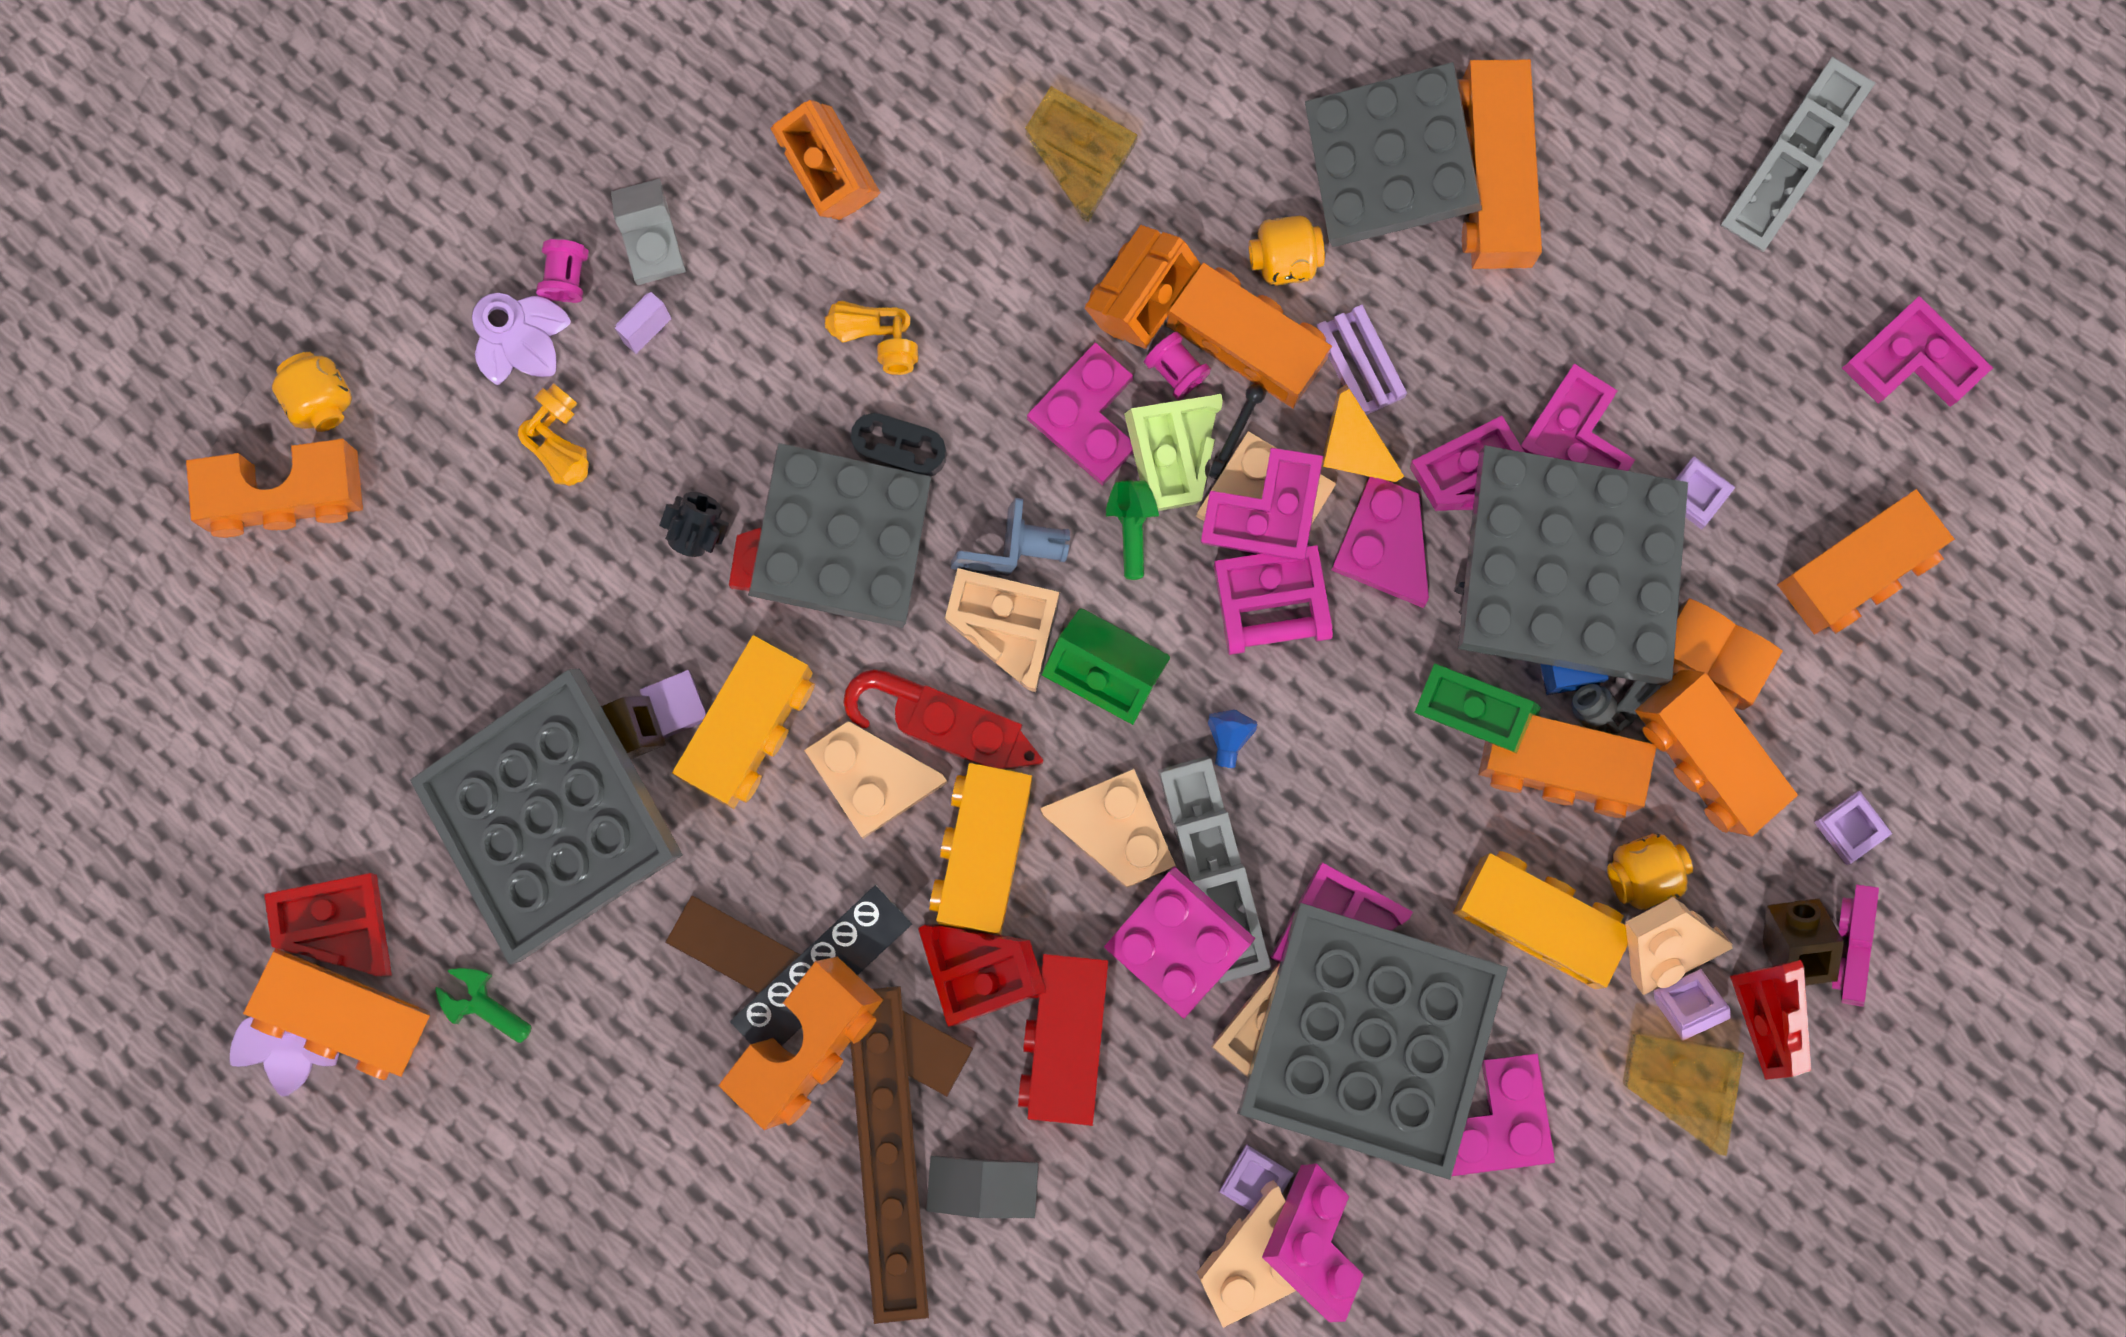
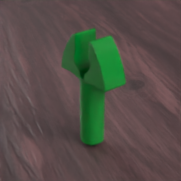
(1132, 504)
(481, 1005)

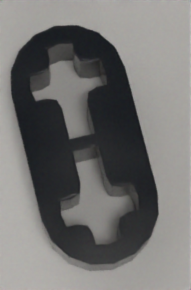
(903, 434)

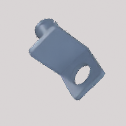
(1019, 541)

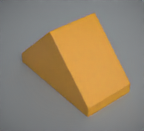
(1354, 442)

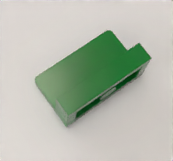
(1105, 665)
(1476, 708)

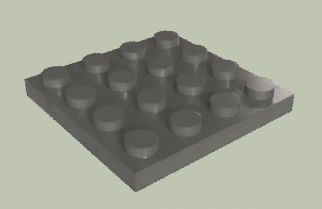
(1574, 566)
(545, 816)
(1373, 1041)

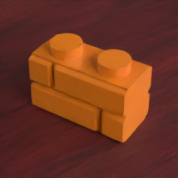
(825, 160)
(1142, 286)

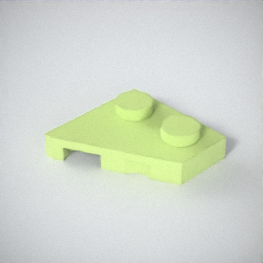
(1173, 447)

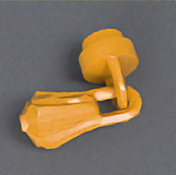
(853, 321)
(561, 458)

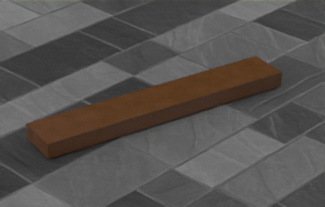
(757, 960)
(889, 1166)

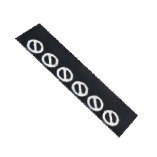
(854, 938)

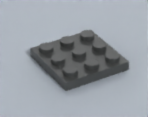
(1393, 155)
(840, 536)

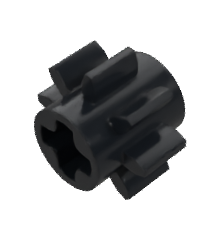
(694, 524)

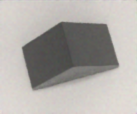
(982, 1187)

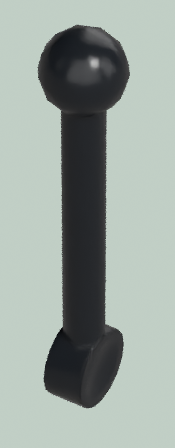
(1254, 394)

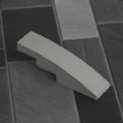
(1797, 154)
(1212, 853)

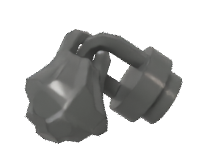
(1597, 707)

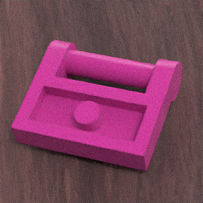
(1266, 583)

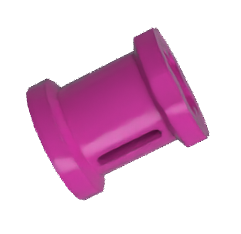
(562, 271)
(1177, 365)

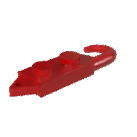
(945, 721)

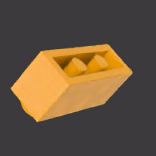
(745, 723)
(981, 849)
(1544, 919)

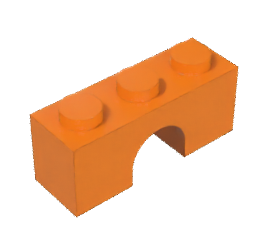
(320, 485)
(833, 1012)

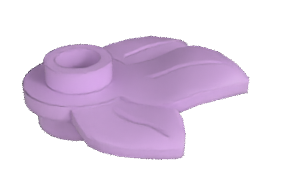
(522, 340)
(283, 1059)

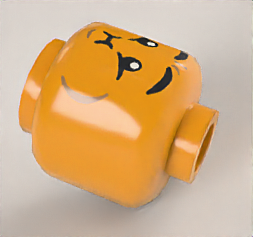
(1287, 250)
(311, 391)
(1649, 871)

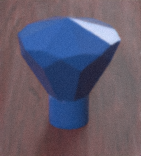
(1230, 733)

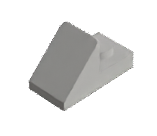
(647, 231)

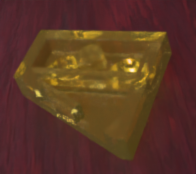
(1079, 148)
(1687, 1083)

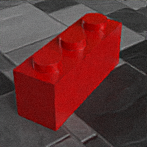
(1065, 1041)

